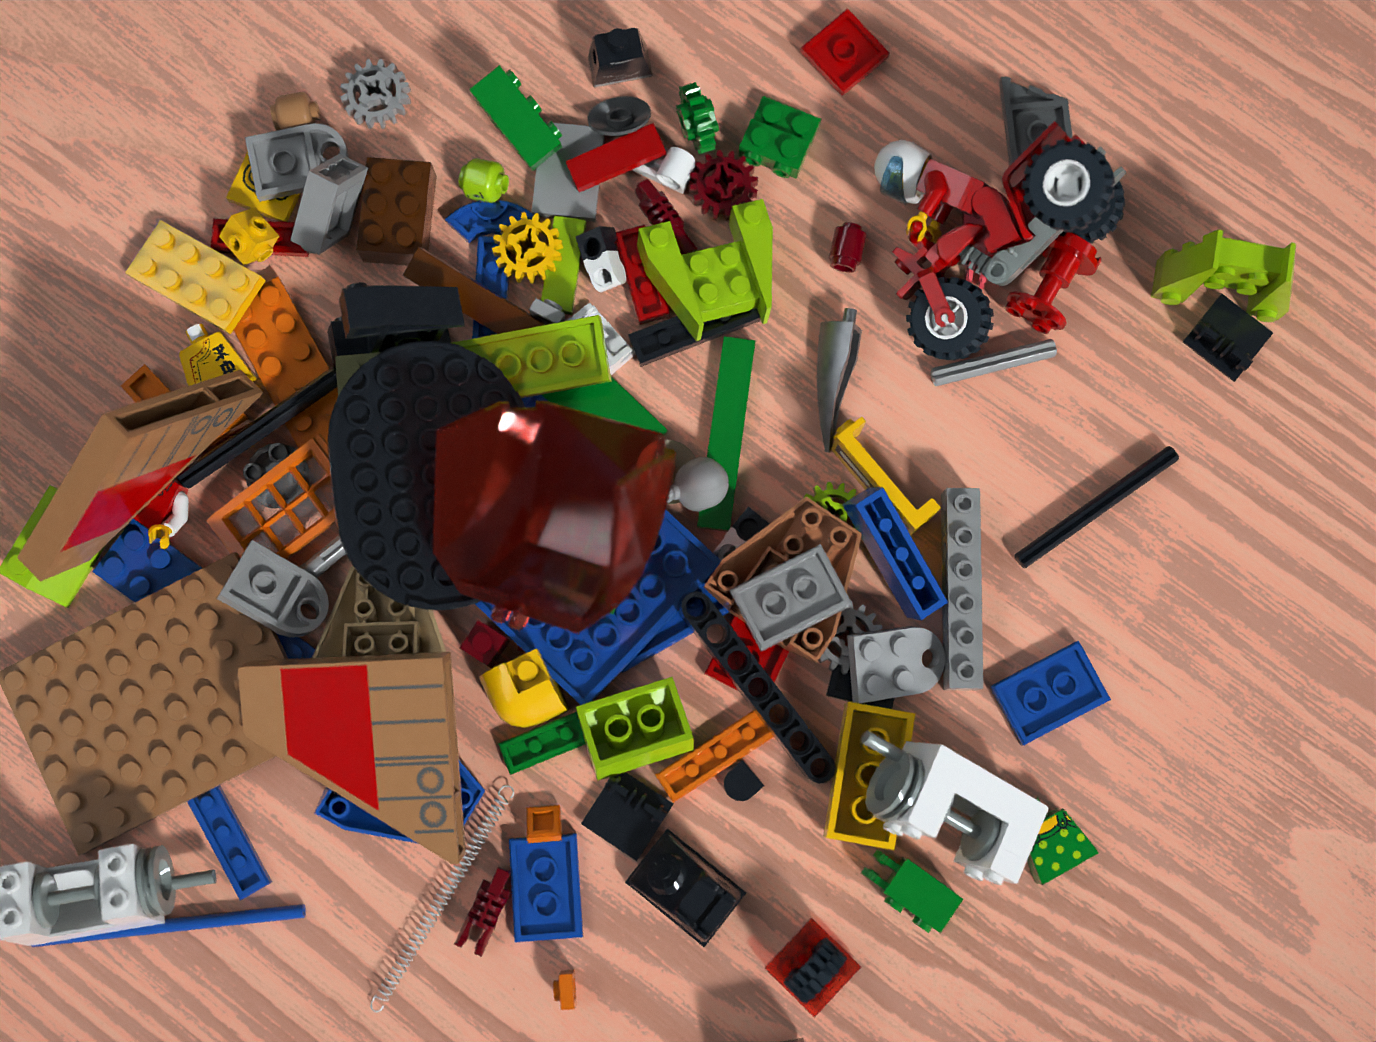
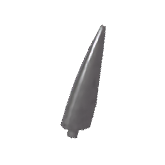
(835, 363)

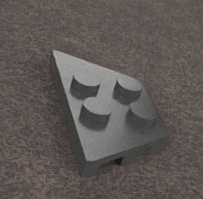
(1028, 114)

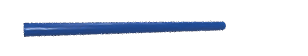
(200, 922)

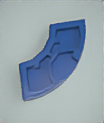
(484, 218)

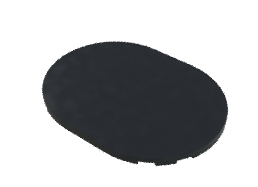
(387, 462)

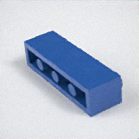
(895, 553)

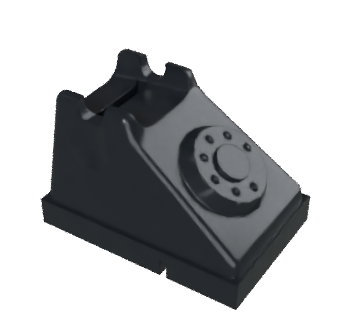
(685, 887)

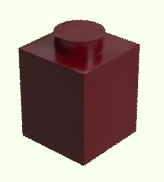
(484, 644)

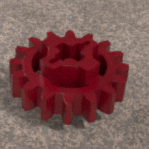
(711, 188)

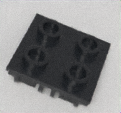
(1228, 337)
(627, 814)

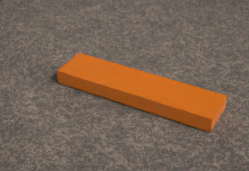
(715, 755)

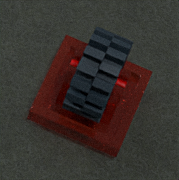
(812, 967)

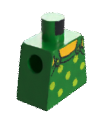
(1058, 847)

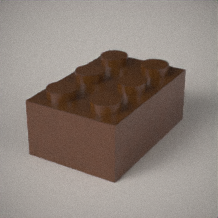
(395, 210)

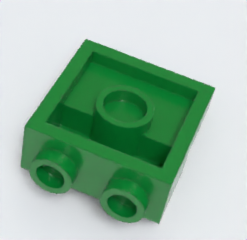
(779, 138)

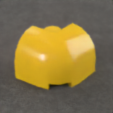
(524, 691)

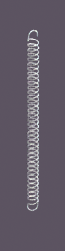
(441, 896)

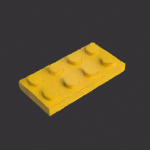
(195, 276)

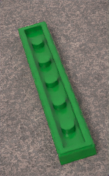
(728, 424)

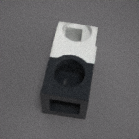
(601, 258)
(743, 529)

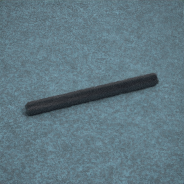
(259, 428)
(1096, 507)

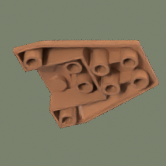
(783, 539)

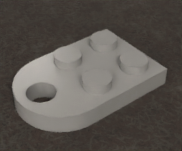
(285, 156)
(273, 592)
(891, 665)

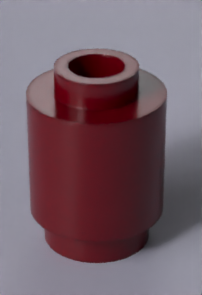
(847, 247)

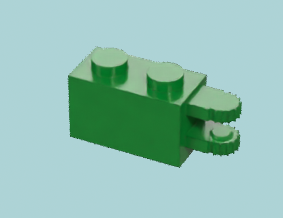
(916, 891)

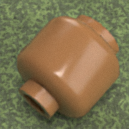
(294, 111)

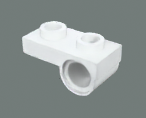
(670, 170)

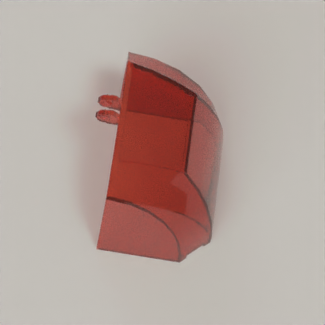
(548, 510)

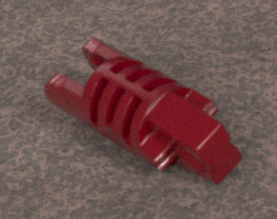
(485, 910)

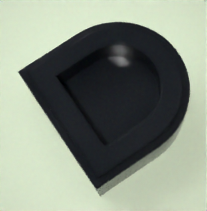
(741, 783)

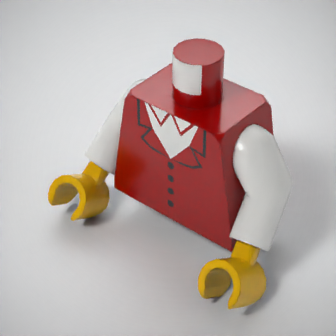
(165, 513)

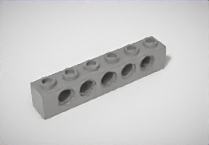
(962, 589)

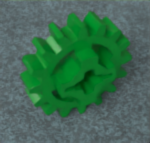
(697, 118)

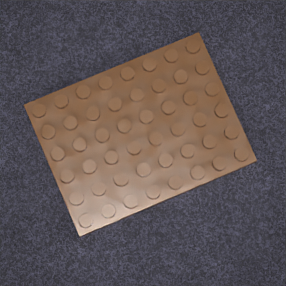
(141, 706)

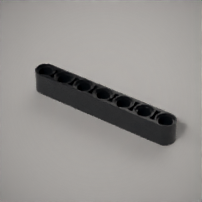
(770, 695)

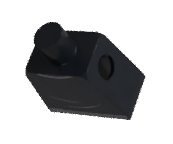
(618, 57)

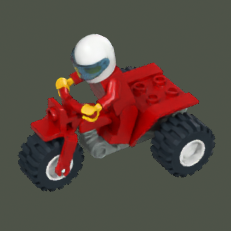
(1050, 191)

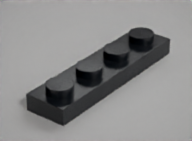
(673, 337)

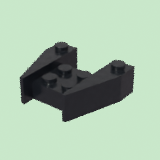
(392, 315)

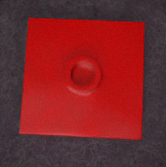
(844, 52)

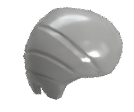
(700, 484)

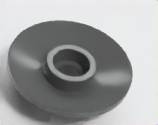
(619, 116)

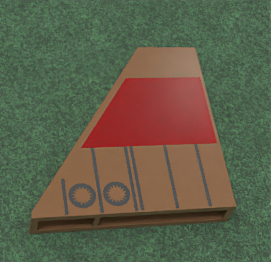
(127, 465)
(368, 731)

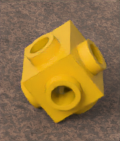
(249, 236)

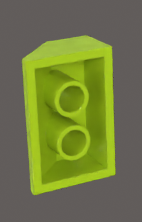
(59, 588)
(635, 728)

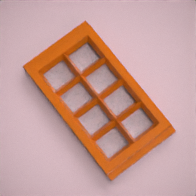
(283, 506)

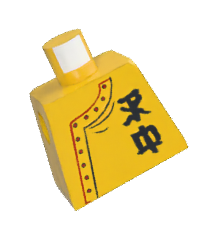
(210, 356)

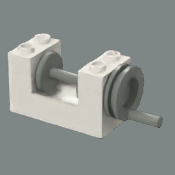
(923, 781)
(105, 895)

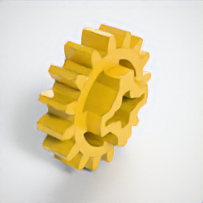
(539, 253)

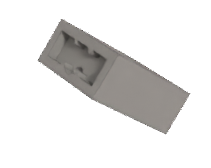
(328, 204)

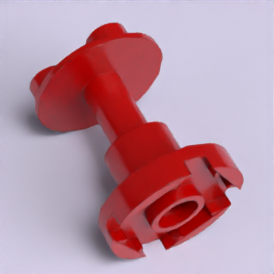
(1064, 259)

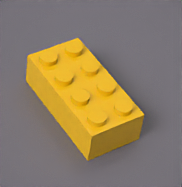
(855, 764)

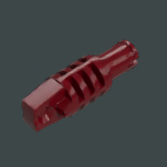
(659, 210)

